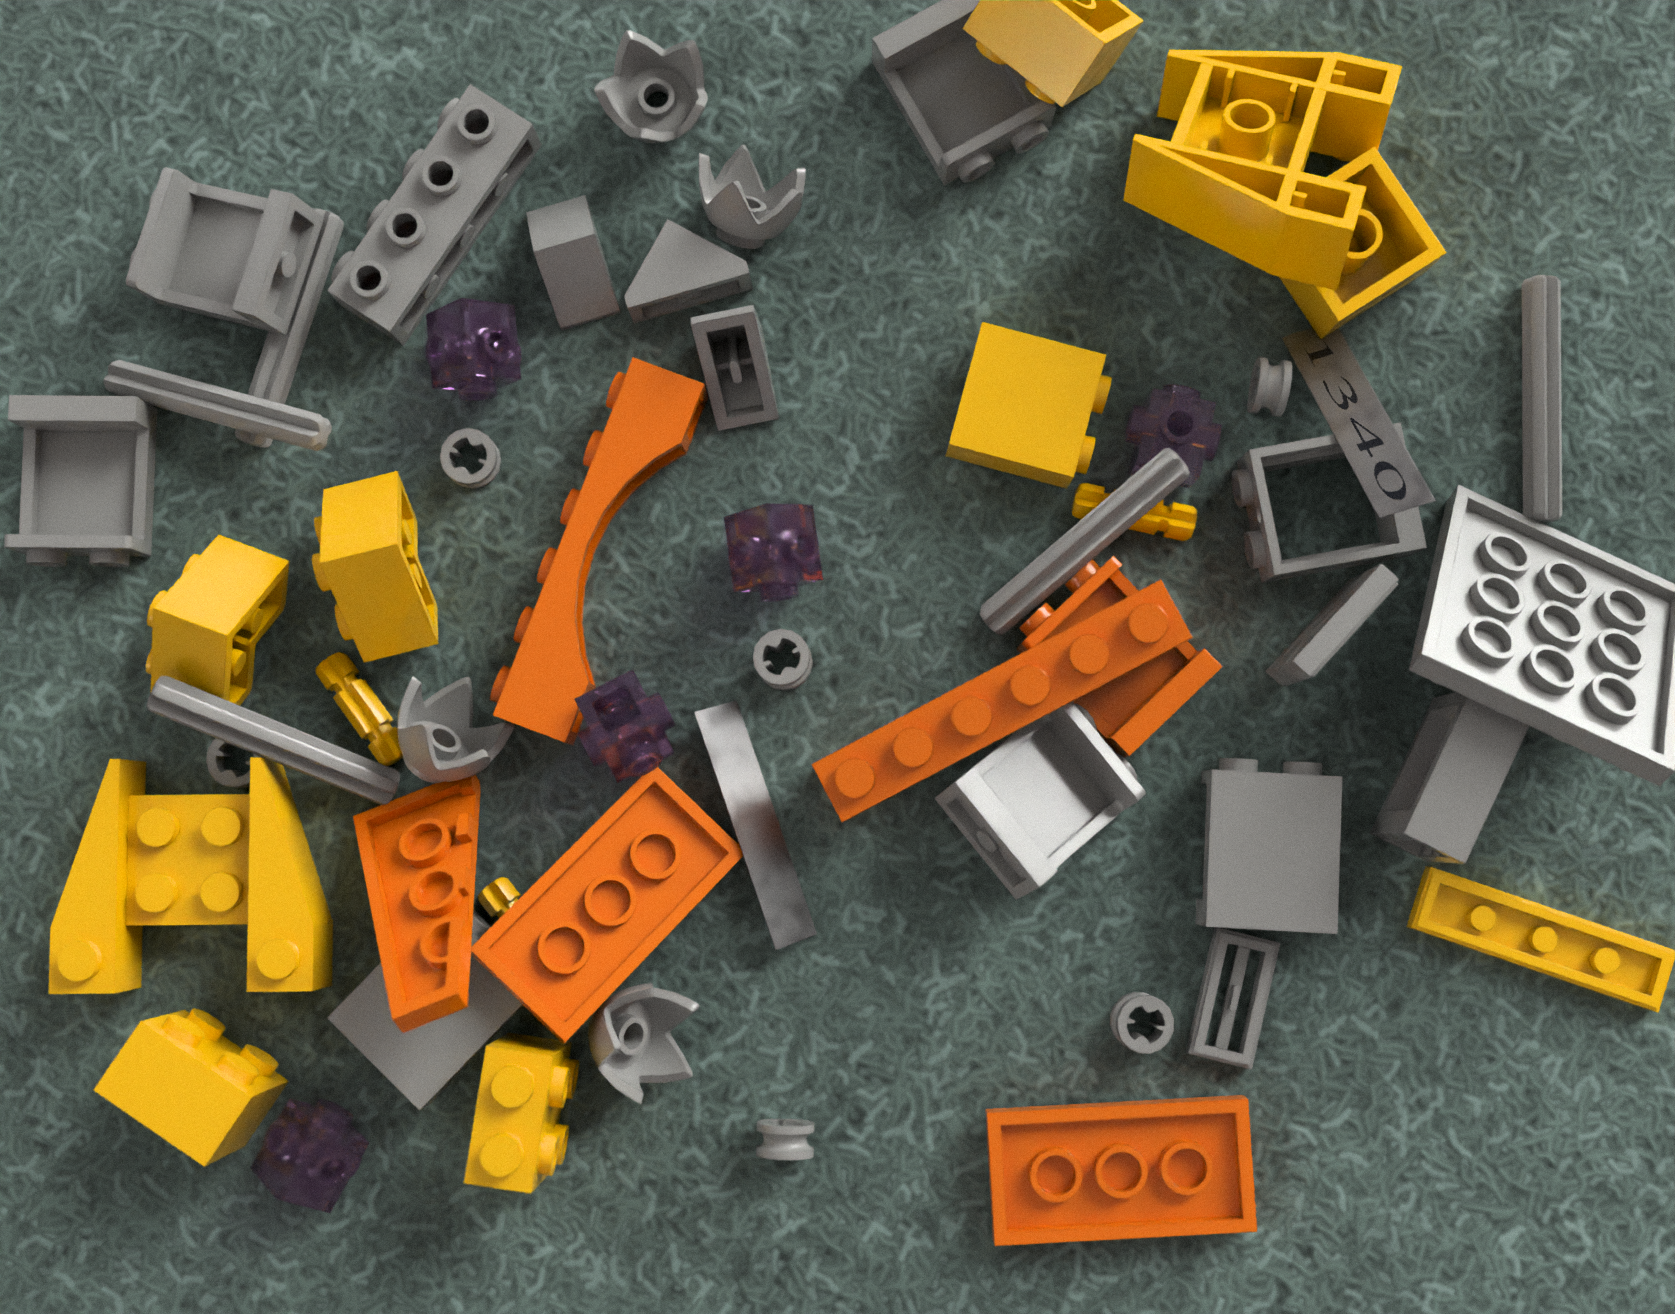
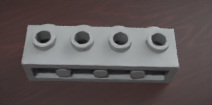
(434, 214)

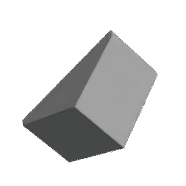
(572, 262)
(683, 273)
(735, 367)

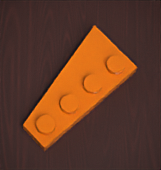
(421, 896)

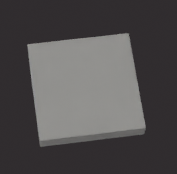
(1333, 626)

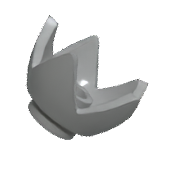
(645, 69)
(741, 205)
(440, 736)
(634, 1038)

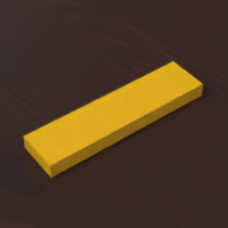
(1541, 939)

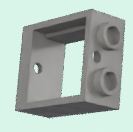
(1398, 533)
(1449, 779)

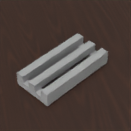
(1208, 991)

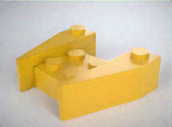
(1244, 150)
(191, 865)

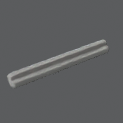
(283, 352)
(1541, 398)
(219, 405)
(1084, 541)
(272, 740)

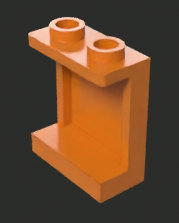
(1145, 697)

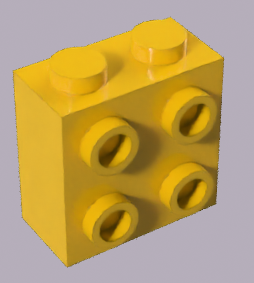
(1029, 406)
(518, 1112)

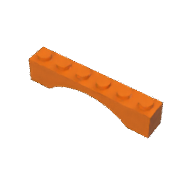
(647, 430)
(1002, 700)

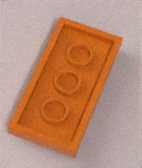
(607, 903)
(1120, 1170)

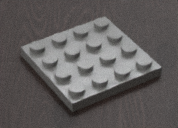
(1551, 634)

